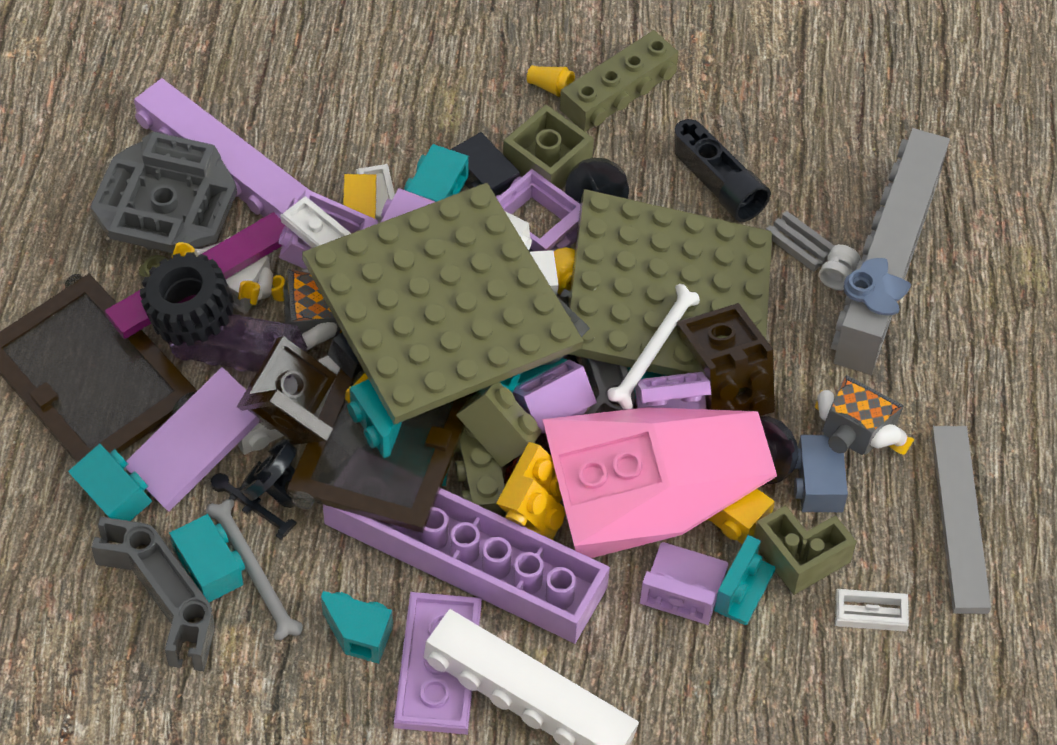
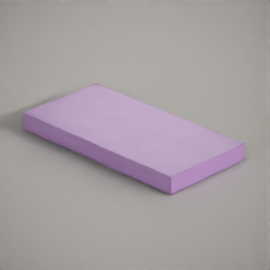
(193, 440)
(426, 696)

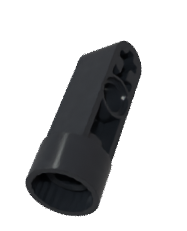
(720, 171)

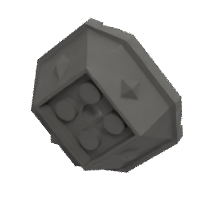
(165, 194)

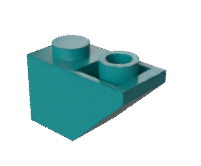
(370, 412)
(357, 625)

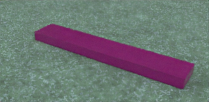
(231, 256)

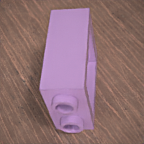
(552, 198)
(345, 216)

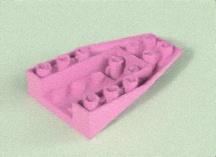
(653, 471)

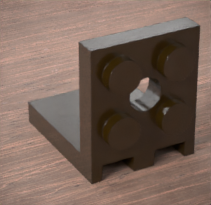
(732, 362)
(286, 412)

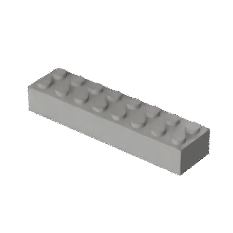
(897, 228)

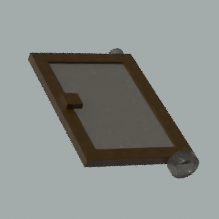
(85, 376)
(357, 477)

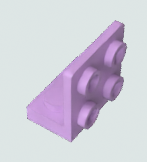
(673, 391)
(683, 583)

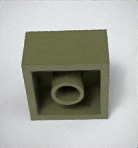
(548, 146)

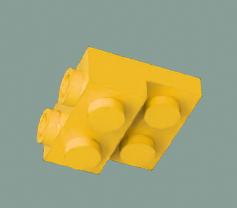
(534, 493)

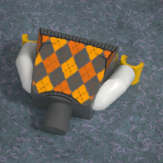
(305, 307)
(861, 419)

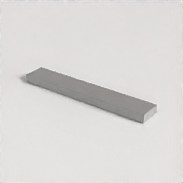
(960, 520)

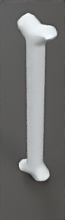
(622, 393)

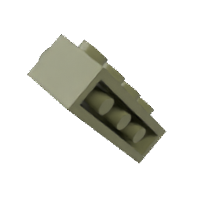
(619, 81)
(480, 473)

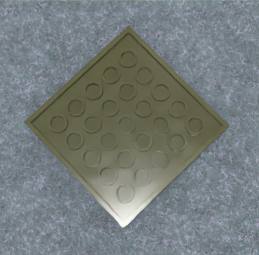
(634, 258)
(441, 302)

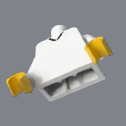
(247, 285)

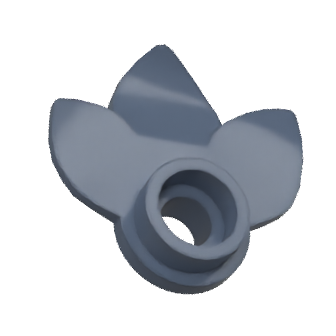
(880, 288)

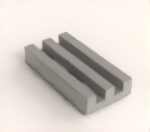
(803, 238)

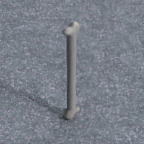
(284, 623)

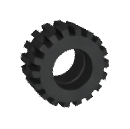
(194, 318)

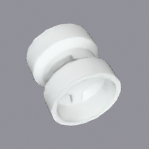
(841, 263)

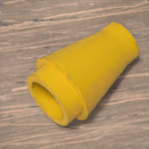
(550, 78)

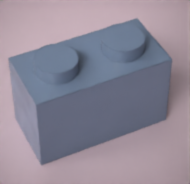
(821, 476)

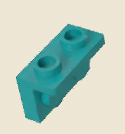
(744, 583)

